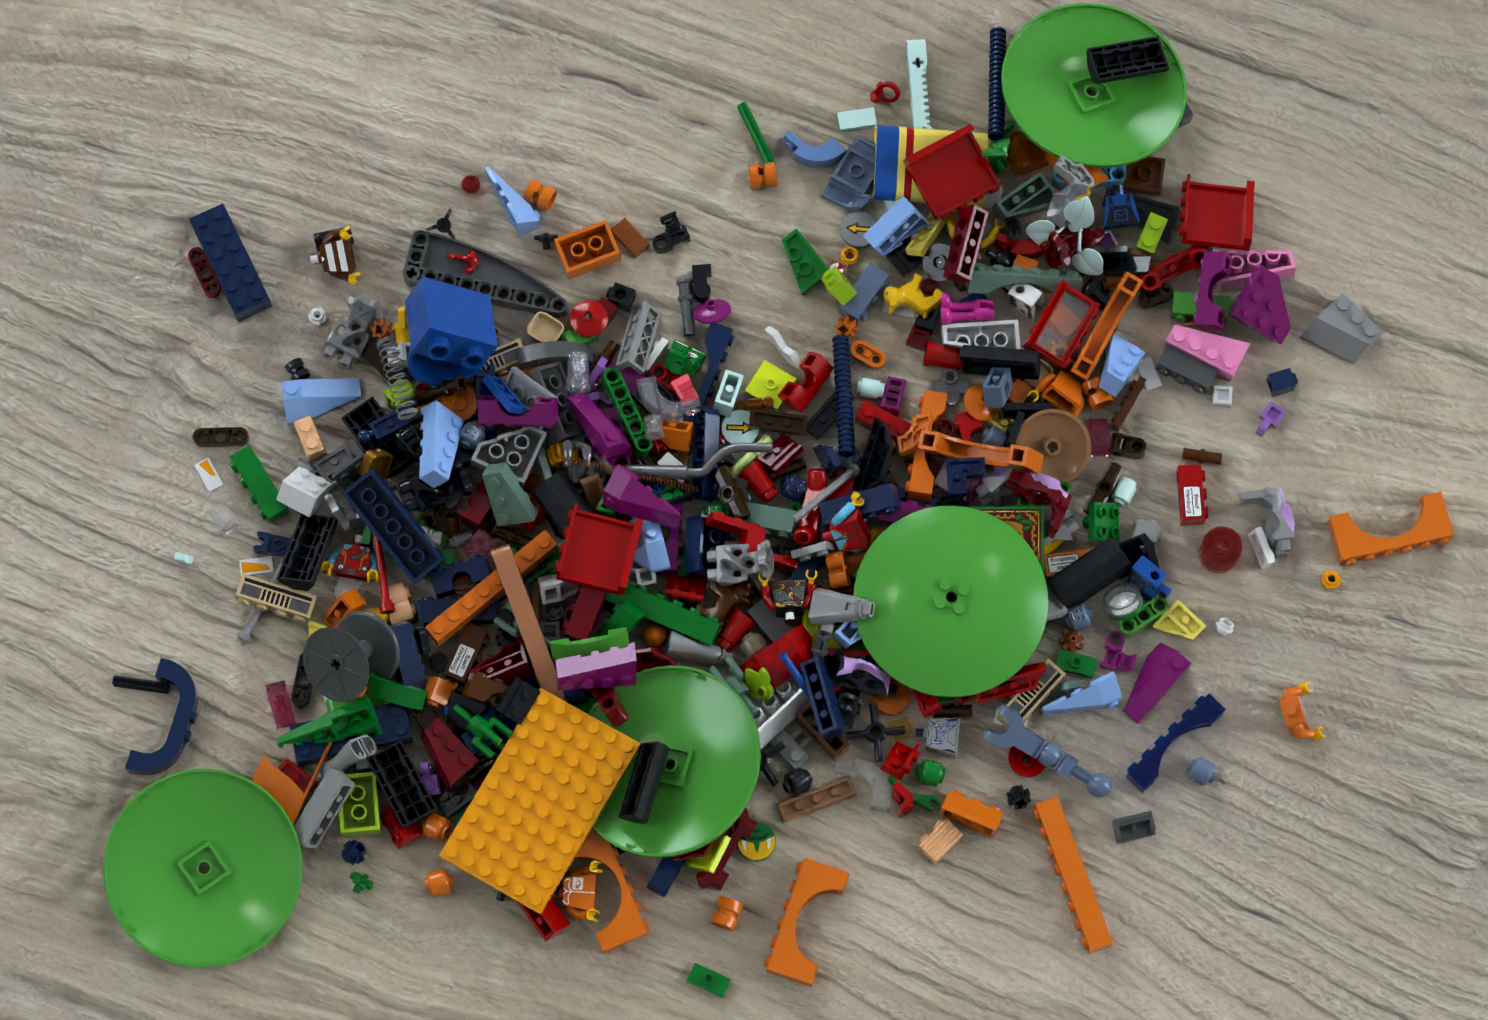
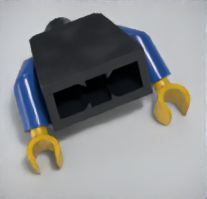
(471, 706)

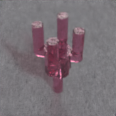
(480, 544)

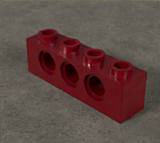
(965, 244)

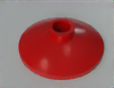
(592, 326)
(1027, 770)

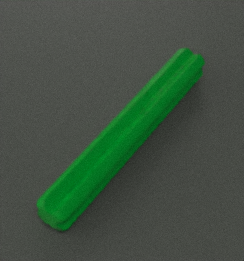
(755, 133)

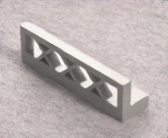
(635, 333)

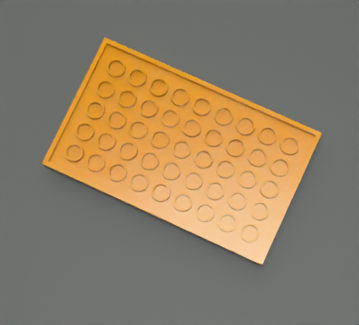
(540, 801)

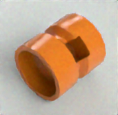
(769, 176)
(544, 199)
(1097, 397)
(726, 914)

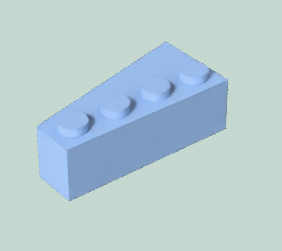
(439, 443)

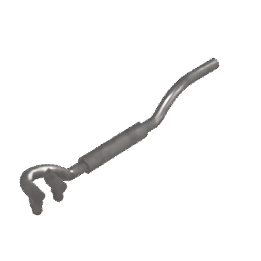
(667, 471)

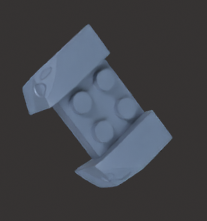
(853, 176)

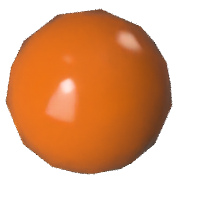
(655, 635)

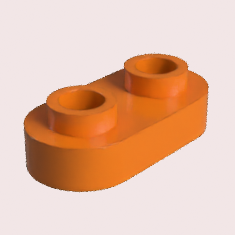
(869, 353)

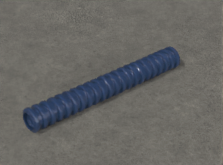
(996, 99)
(843, 396)

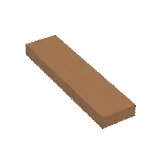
(816, 799)

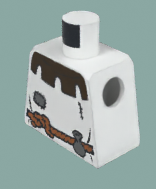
(1025, 299)

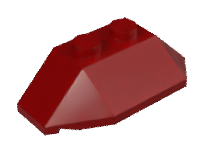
(797, 646)

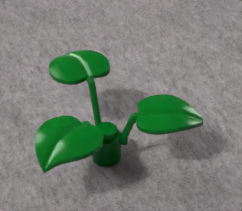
(999, 150)

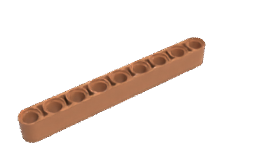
(526, 619)

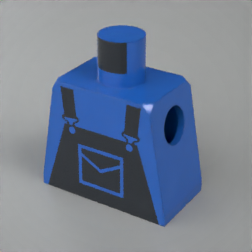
(1120, 209)
(1148, 579)

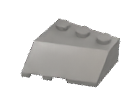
(1343, 330)

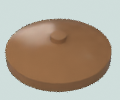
(1061, 441)

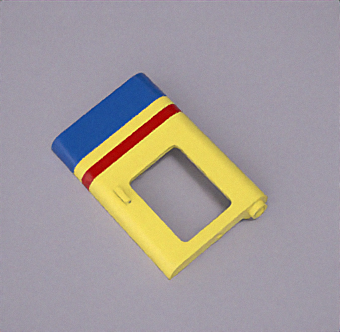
(892, 147)

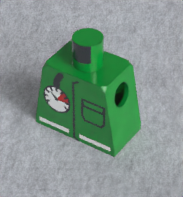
(684, 359)

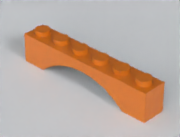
(1105, 326)
(922, 479)

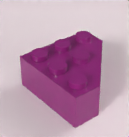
(1263, 306)

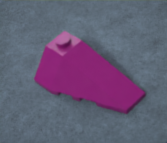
(600, 429)
(1158, 675)

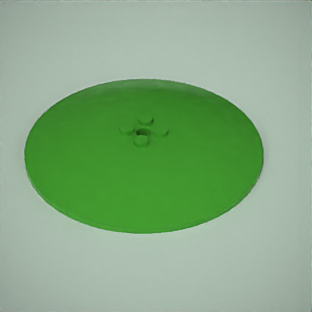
(1048, 82)
(959, 644)
(713, 754)
(156, 860)

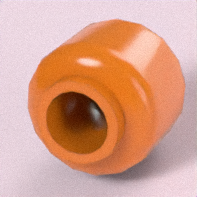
(436, 827)
(439, 883)

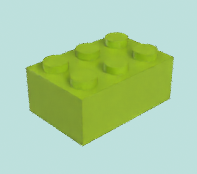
(361, 810)

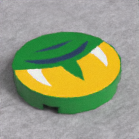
(759, 845)

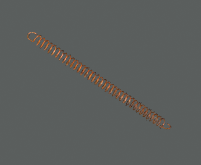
(631, 471)

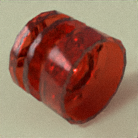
(1215, 558)

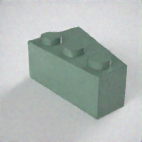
(775, 520)

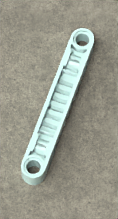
(917, 55)

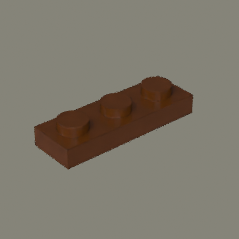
(1127, 403)

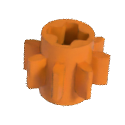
(846, 326)
(377, 329)

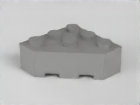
(515, 448)

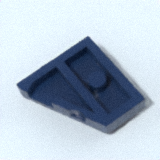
(828, 460)

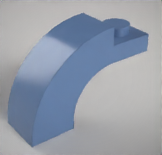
(814, 156)

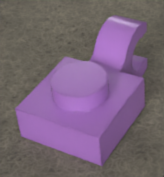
(599, 398)
(1271, 417)
(430, 780)

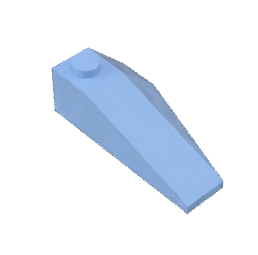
(517, 209)

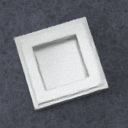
(1222, 395)

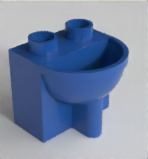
(448, 331)

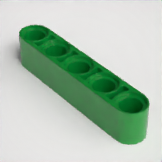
(626, 403)

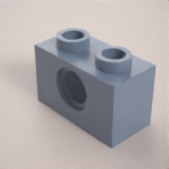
(997, 387)

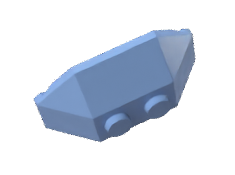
(651, 548)

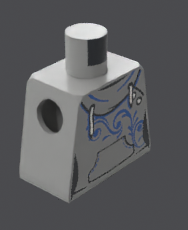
(941, 736)

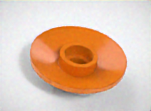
(976, 407)

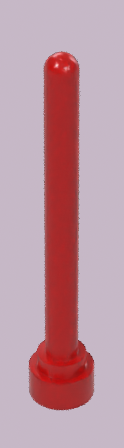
(386, 605)

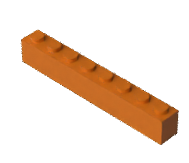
(488, 590)
(1072, 874)

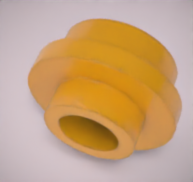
(849, 250)
(1330, 585)

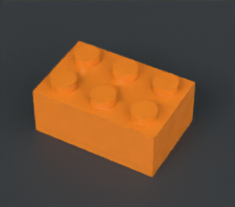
(587, 249)

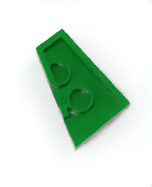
(805, 262)

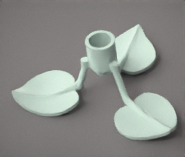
(1079, 216)

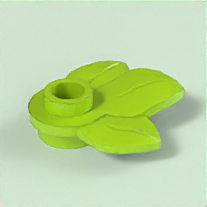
(759, 684)

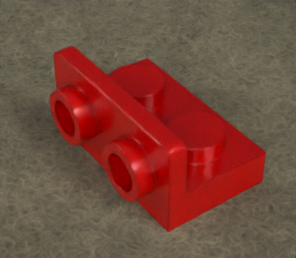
(900, 759)
(902, 796)
(399, 835)

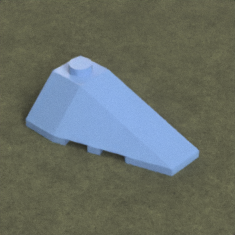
(317, 396)
(1099, 694)

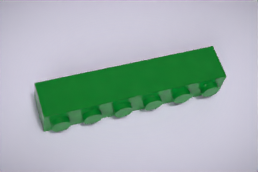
(670, 613)

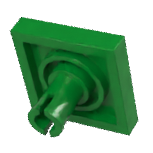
(1102, 521)

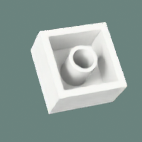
(303, 491)

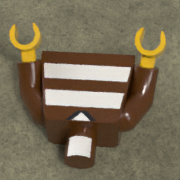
(337, 256)

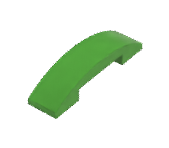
(564, 648)

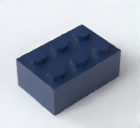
(699, 541)

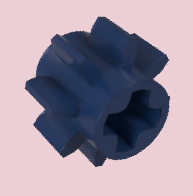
(353, 852)

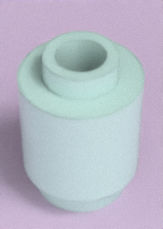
(870, 388)
(1124, 492)

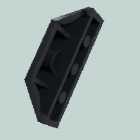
(876, 457)

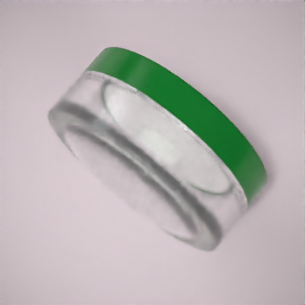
(1123, 601)

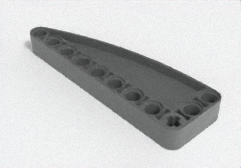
(490, 274)

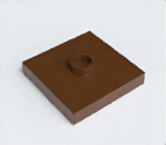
(1145, 176)

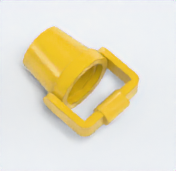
(401, 328)

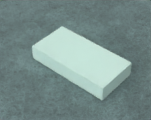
(856, 119)

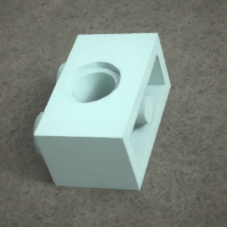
(728, 393)

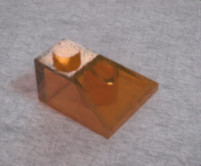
(1024, 155)

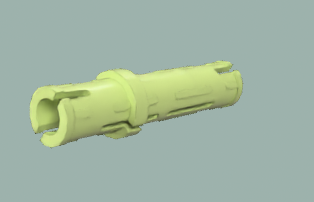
(748, 458)

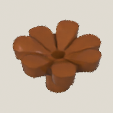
(1069, 643)

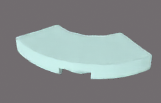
(547, 470)

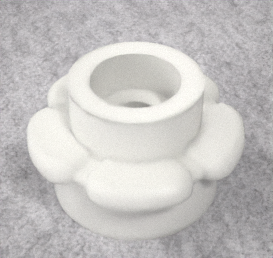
(322, 316)
(1224, 626)

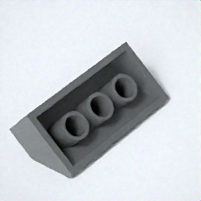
(554, 380)

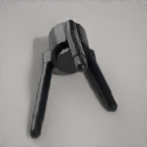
(443, 225)

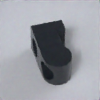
(701, 289)

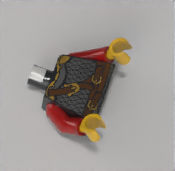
(788, 597)

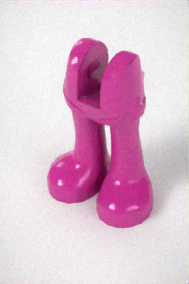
(957, 312)

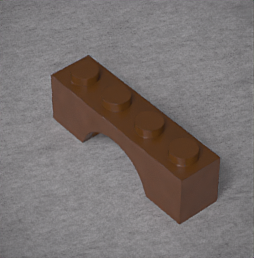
(480, 687)

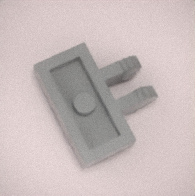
(793, 753)

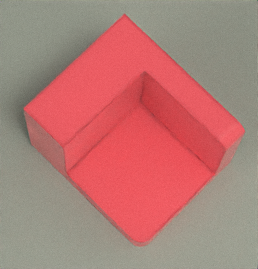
(683, 388)

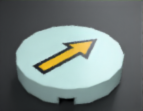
(736, 428)

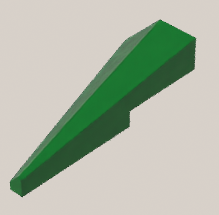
(348, 720)

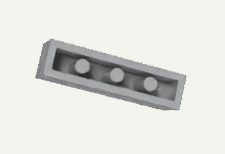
(323, 807)

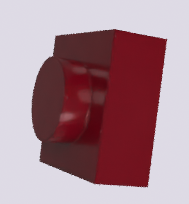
(918, 338)

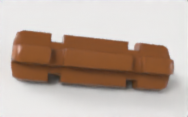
(756, 403)

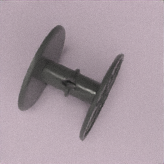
(343, 656)

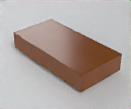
(630, 237)

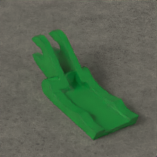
(920, 800)

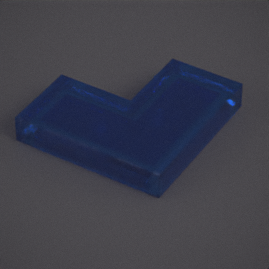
(959, 470)

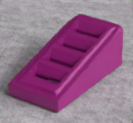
(893, 407)

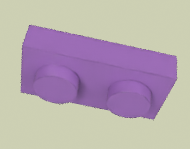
(598, 371)

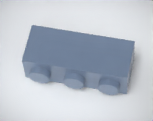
(868, 288)

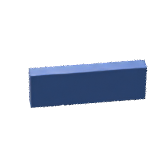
(504, 394)

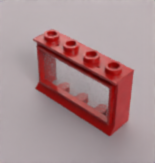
(1062, 325)

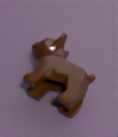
(727, 599)

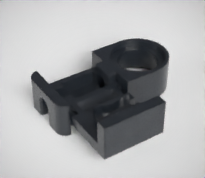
(675, 233)

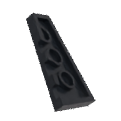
(1146, 206)

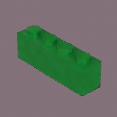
(259, 484)

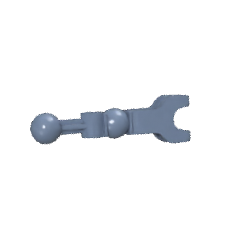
(1048, 754)

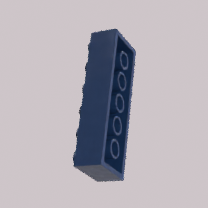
(230, 262)
(394, 526)
(393, 723)

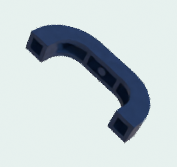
(179, 733)

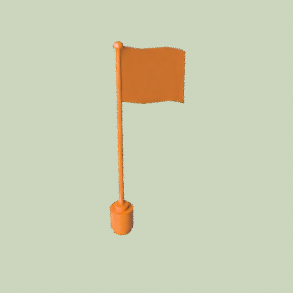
(283, 787)

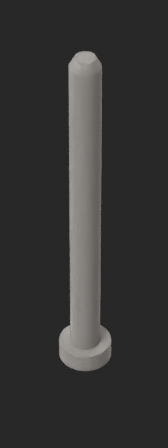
(852, 470)
(244, 636)

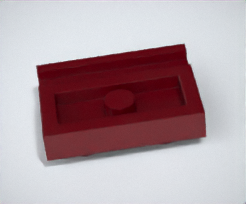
(783, 453)

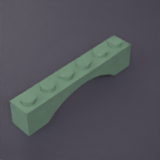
(992, 277)

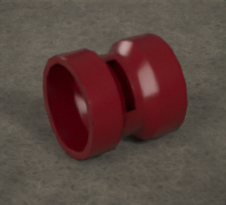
(944, 426)

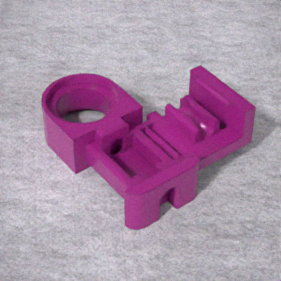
(1117, 658)

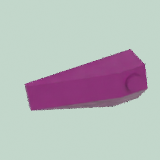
(633, 499)

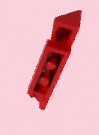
(1024, 680)

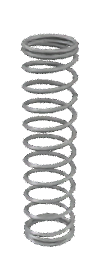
(386, 346)

